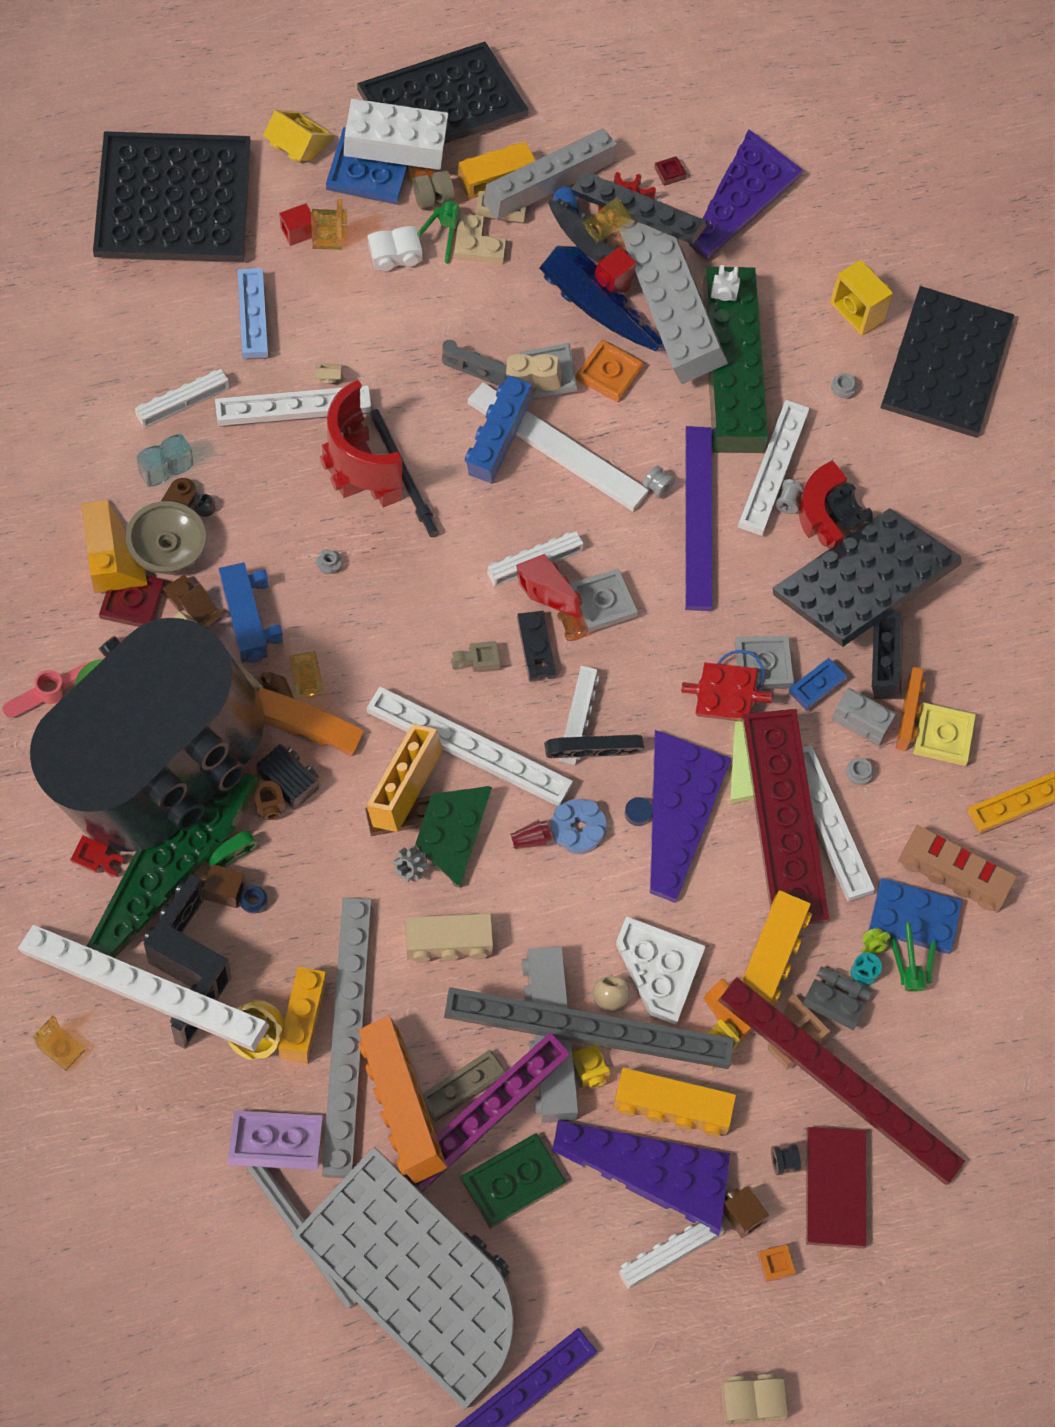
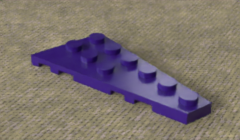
(682, 799)

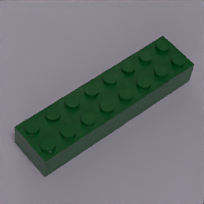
(737, 387)

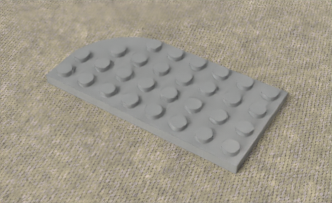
(414, 1275)

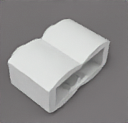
(395, 248)

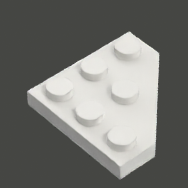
(659, 966)

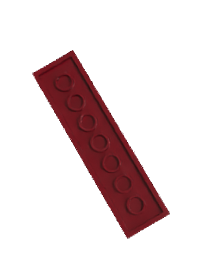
(784, 809)

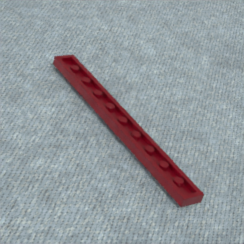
(841, 1081)

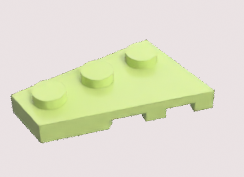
(740, 775)

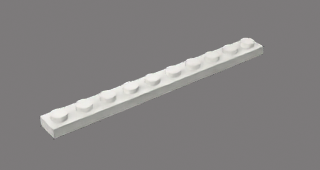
(144, 987)

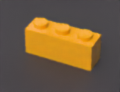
(483, 169)
(302, 1014)

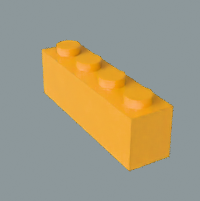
(404, 778)
(775, 945)
(674, 1102)

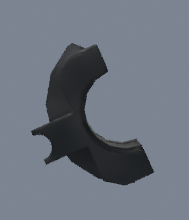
(846, 507)

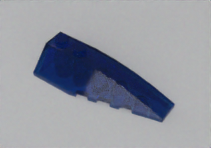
(575, 277)

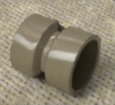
(433, 189)

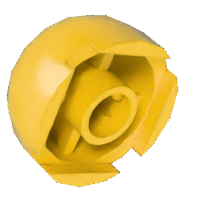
(273, 1035)

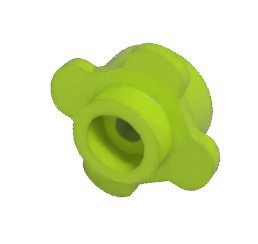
(875, 941)

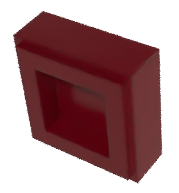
(670, 171)

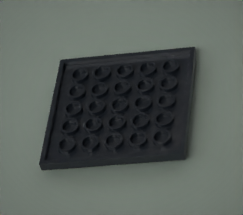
(172, 196)

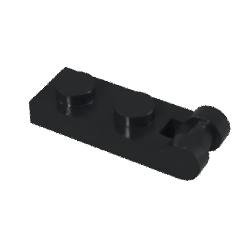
(536, 645)

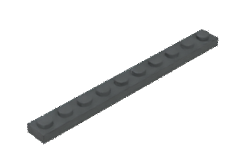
(588, 1028)

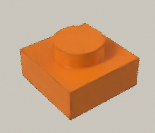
(776, 1263)

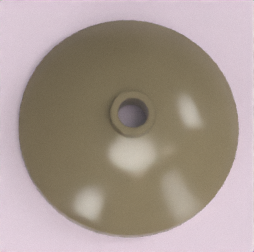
(166, 524)

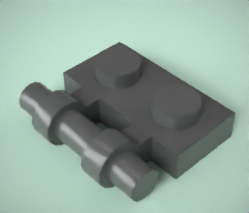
(833, 1003)

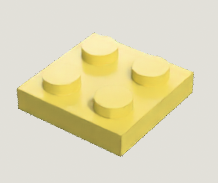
(944, 734)

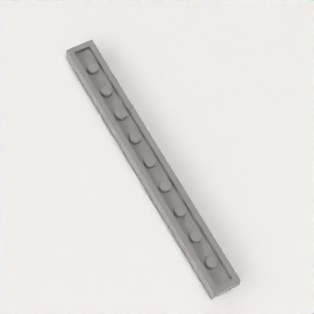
(345, 1039)

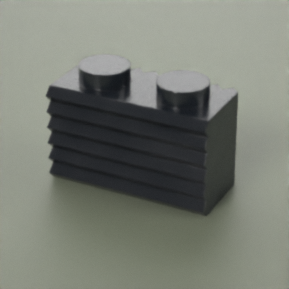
(294, 779)

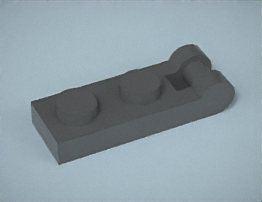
(473, 363)

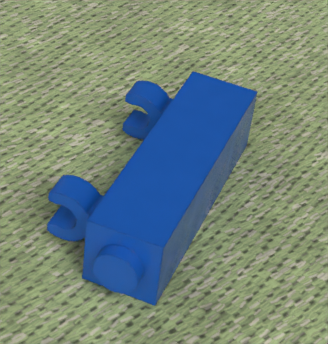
(243, 612)

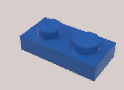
(817, 684)

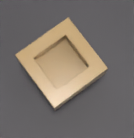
(328, 372)

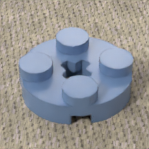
(578, 810)

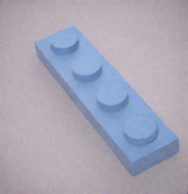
(252, 313)

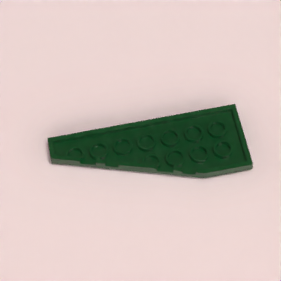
(160, 869)

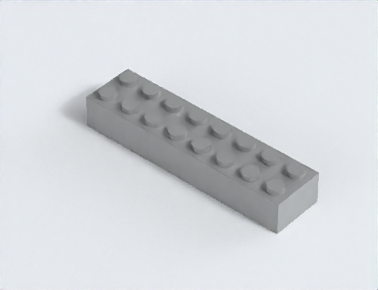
(674, 301)

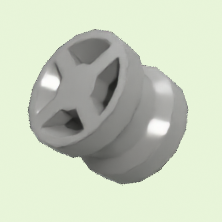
(658, 481)

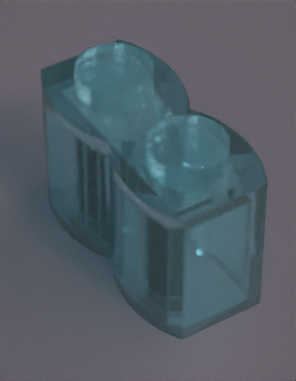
(167, 459)

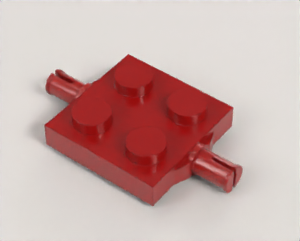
(726, 691)

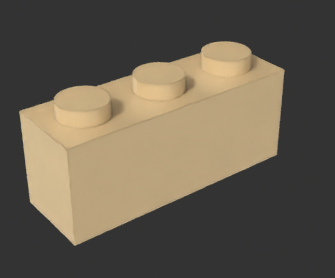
(448, 937)

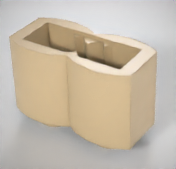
(541, 370)
(753, 1400)

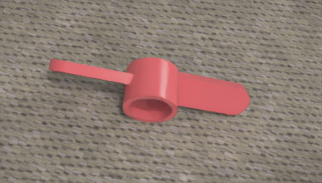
(36, 696)

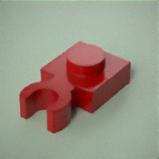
(92, 854)

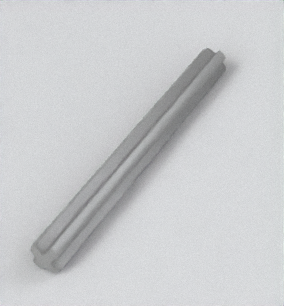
(292, 1219)

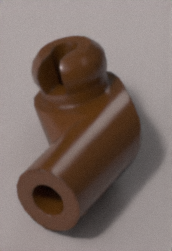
(275, 683)

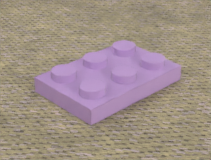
(275, 1140)

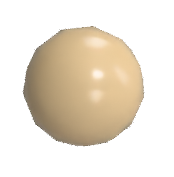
(611, 993)

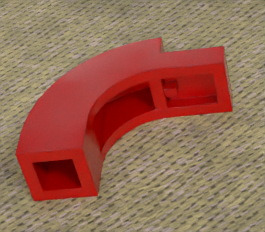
(812, 508)

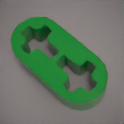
(233, 849)

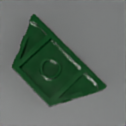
(451, 829)

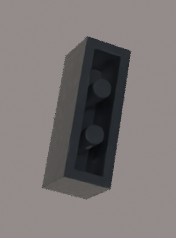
(887, 657)

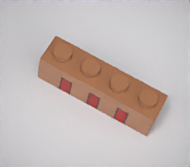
(957, 869)

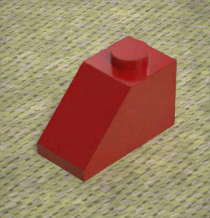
(616, 271)

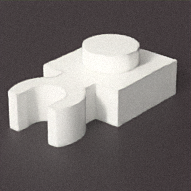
(725, 285)

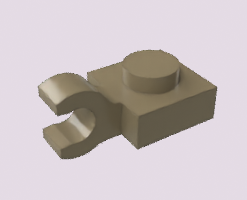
(481, 656)

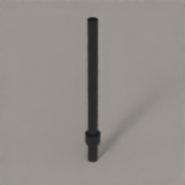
(422, 510)

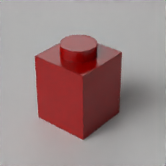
(296, 224)

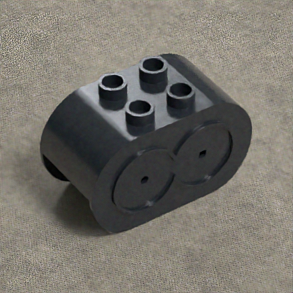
(149, 736)

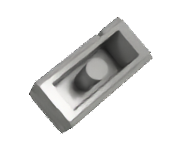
(863, 716)

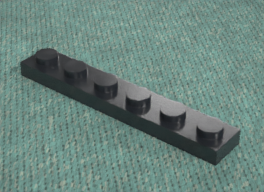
(640, 207)

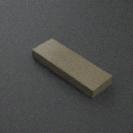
(462, 1085)

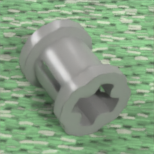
(790, 494)

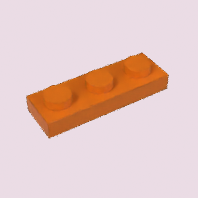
(911, 709)

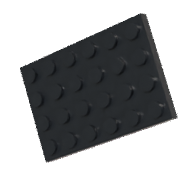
(461, 83)
(947, 361)
(866, 577)

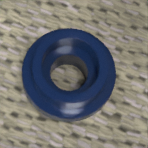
(249, 892)

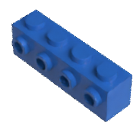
(499, 429)

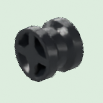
(785, 1159)

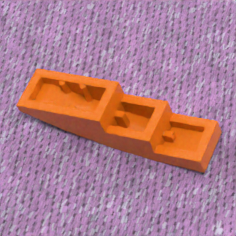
(309, 722)

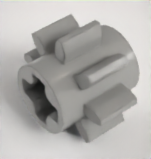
(410, 864)

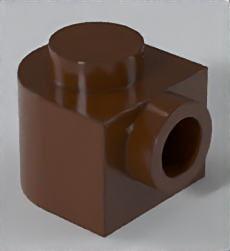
(269, 800)

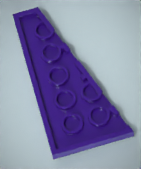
(746, 189)
(657, 1170)

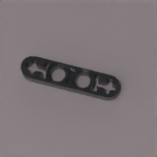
(594, 746)

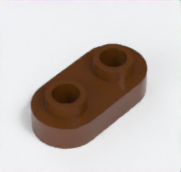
(184, 497)

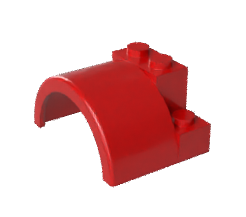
(349, 456)

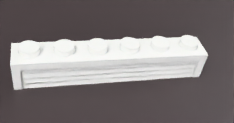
(182, 398)
(554, 549)
(580, 706)
(666, 1254)

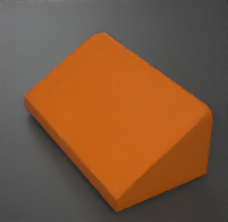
(722, 1012)

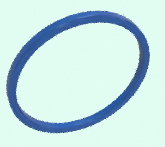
(747, 652)

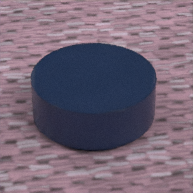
(638, 811)

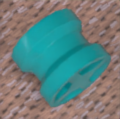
(868, 963)

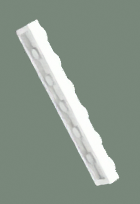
(281, 406)
(773, 468)
(835, 833)

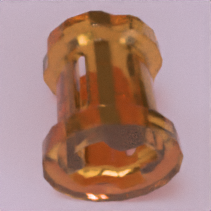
(573, 626)

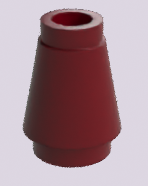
(532, 835)

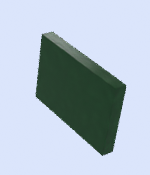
(513, 1180)

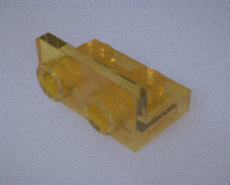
(328, 227)

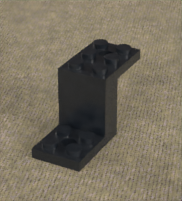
(183, 956)

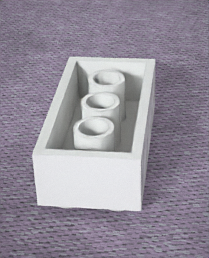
(395, 134)

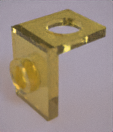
(607, 220)
(58, 1044)

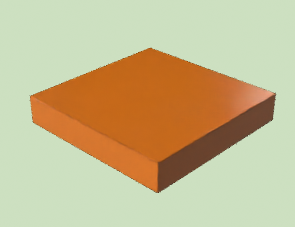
(609, 371)

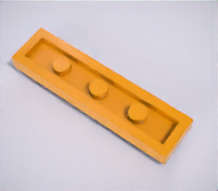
(1013, 803)

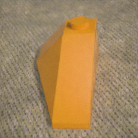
(107, 550)

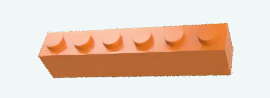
(401, 1099)

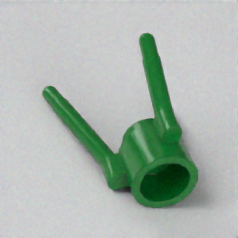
(447, 217)
(914, 977)

